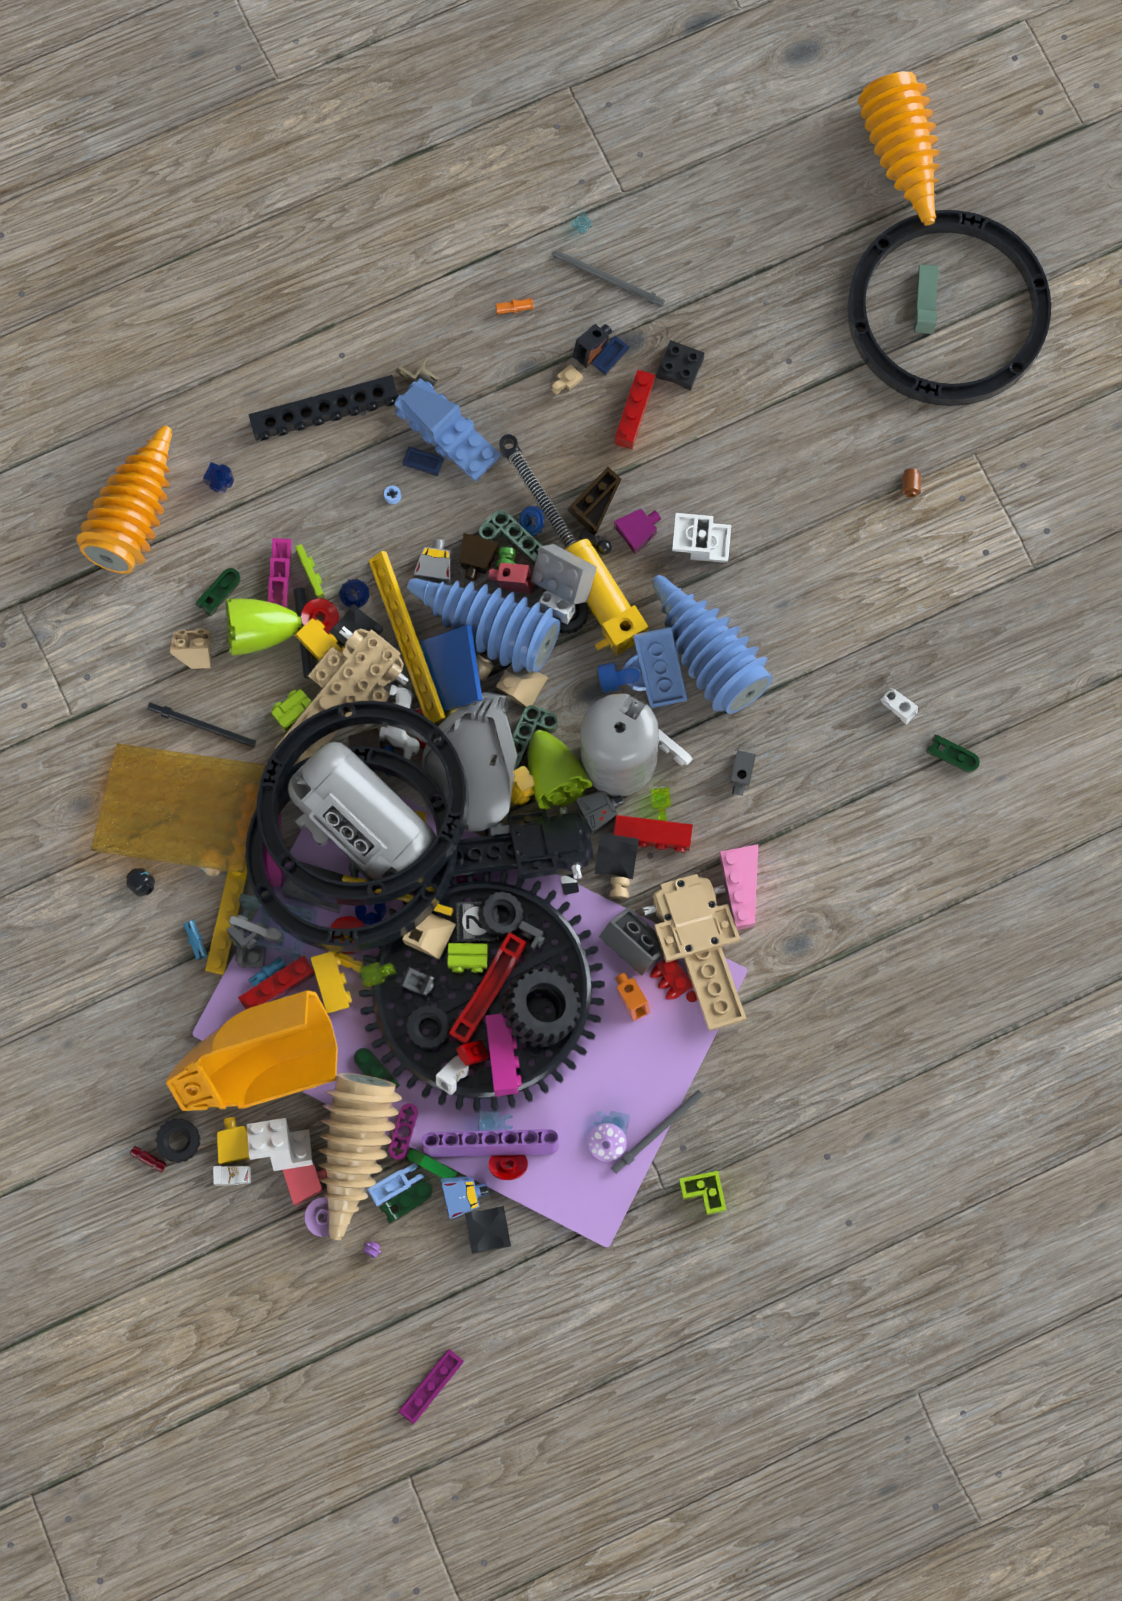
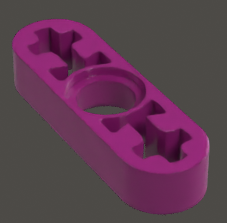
(412, 1118)

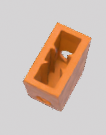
(632, 997)

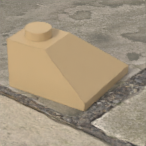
(521, 686)

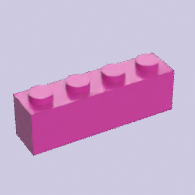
(502, 1056)

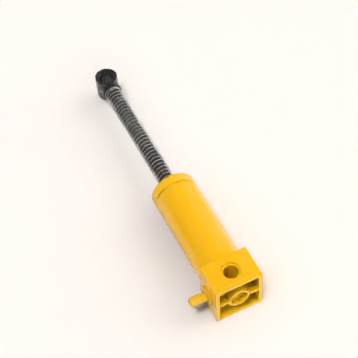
(605, 596)

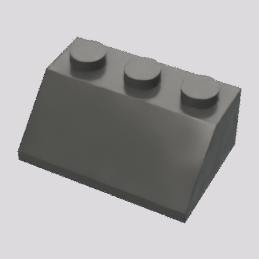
(293, 892)
(633, 941)

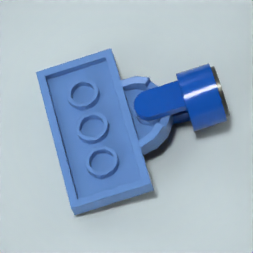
(651, 669)

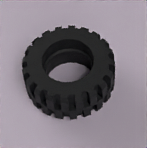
(553, 987)

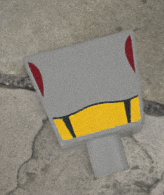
(434, 564)

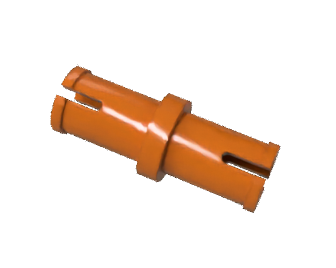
(514, 306)

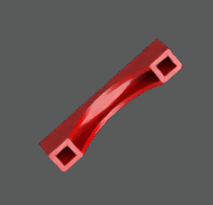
(488, 989)

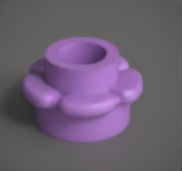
(372, 1249)

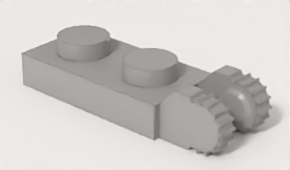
(260, 929)

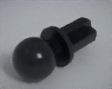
(603, 546)

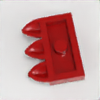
(673, 977)

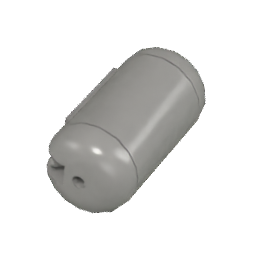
(619, 744)
(359, 811)

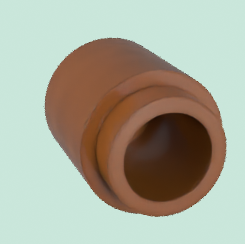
(911, 483)

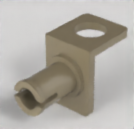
(422, 373)

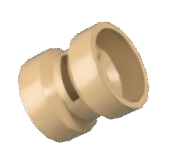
(619, 888)

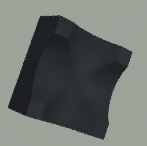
(680, 364)
(354, 620)
(616, 855)
(487, 1229)

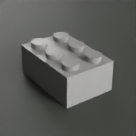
(563, 574)

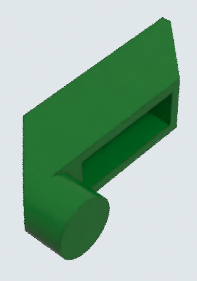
(430, 1164)

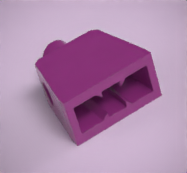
(637, 528)

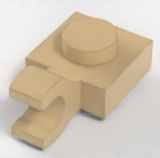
(567, 378)

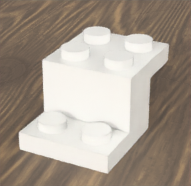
(701, 538)
(283, 1147)

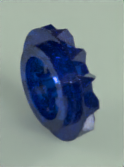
(362, 596)
(371, 918)

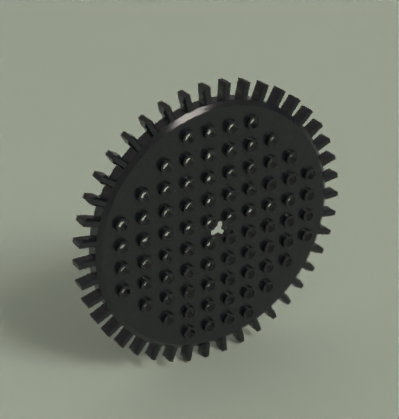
(481, 1085)

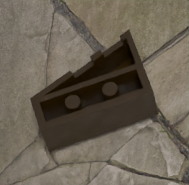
(595, 500)

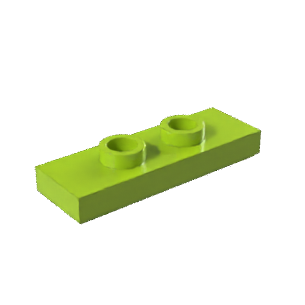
(308, 565)

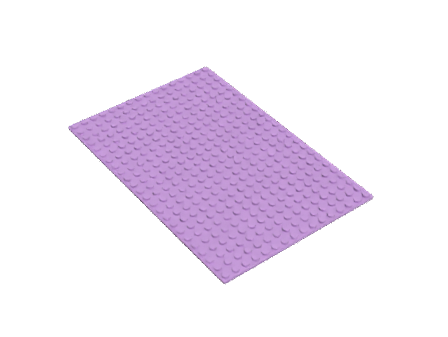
(627, 1068)

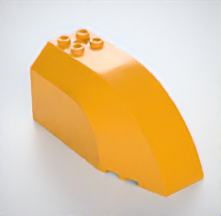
(259, 1056)

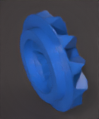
(525, 520)

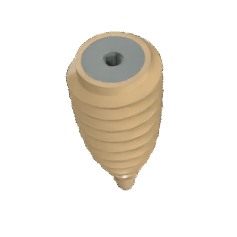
(354, 1143)

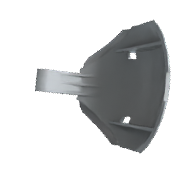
(477, 735)

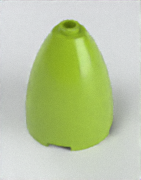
(258, 625)
(555, 771)

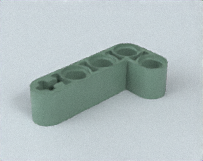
(926, 299)
(505, 529)
(532, 725)

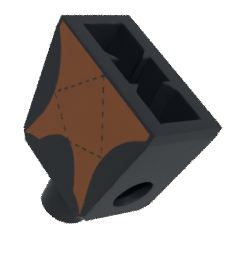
(591, 344)

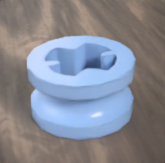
(388, 498)

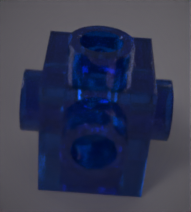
(218, 477)

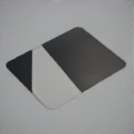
(569, 884)

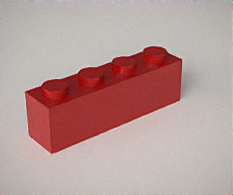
(634, 409)
(655, 832)
(278, 984)

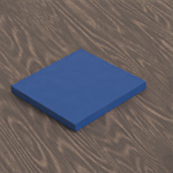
(453, 667)

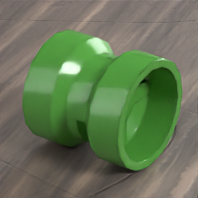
(506, 555)

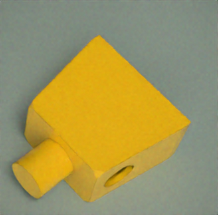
(232, 1143)

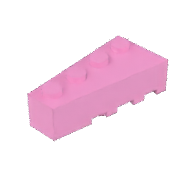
(740, 879)

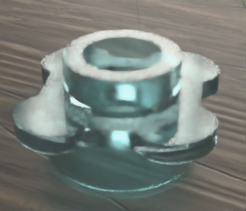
(582, 228)

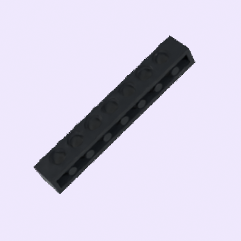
(314, 404)

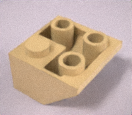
(192, 648)
(430, 935)

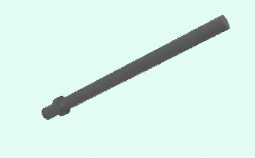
(651, 297)

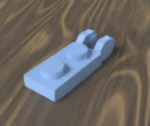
(393, 1185)

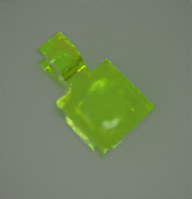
(661, 800)
(373, 973)

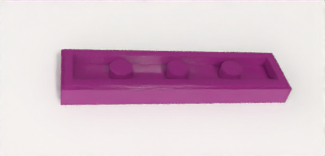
(431, 1386)

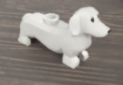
(396, 736)

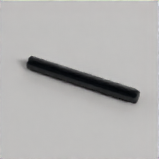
(307, 657)

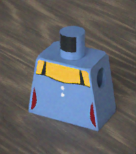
(462, 1194)

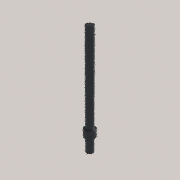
(167, 712)

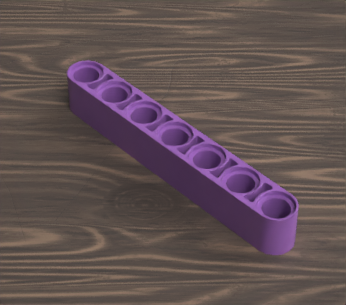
(500, 1145)

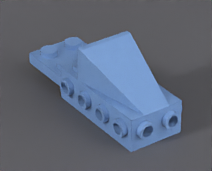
(445, 428)

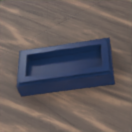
(610, 355)
(423, 461)

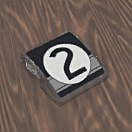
(468, 924)

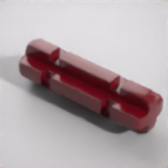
(148, 1159)

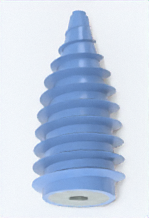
(497, 623)
(712, 651)

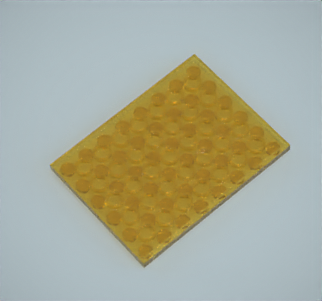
(178, 808)

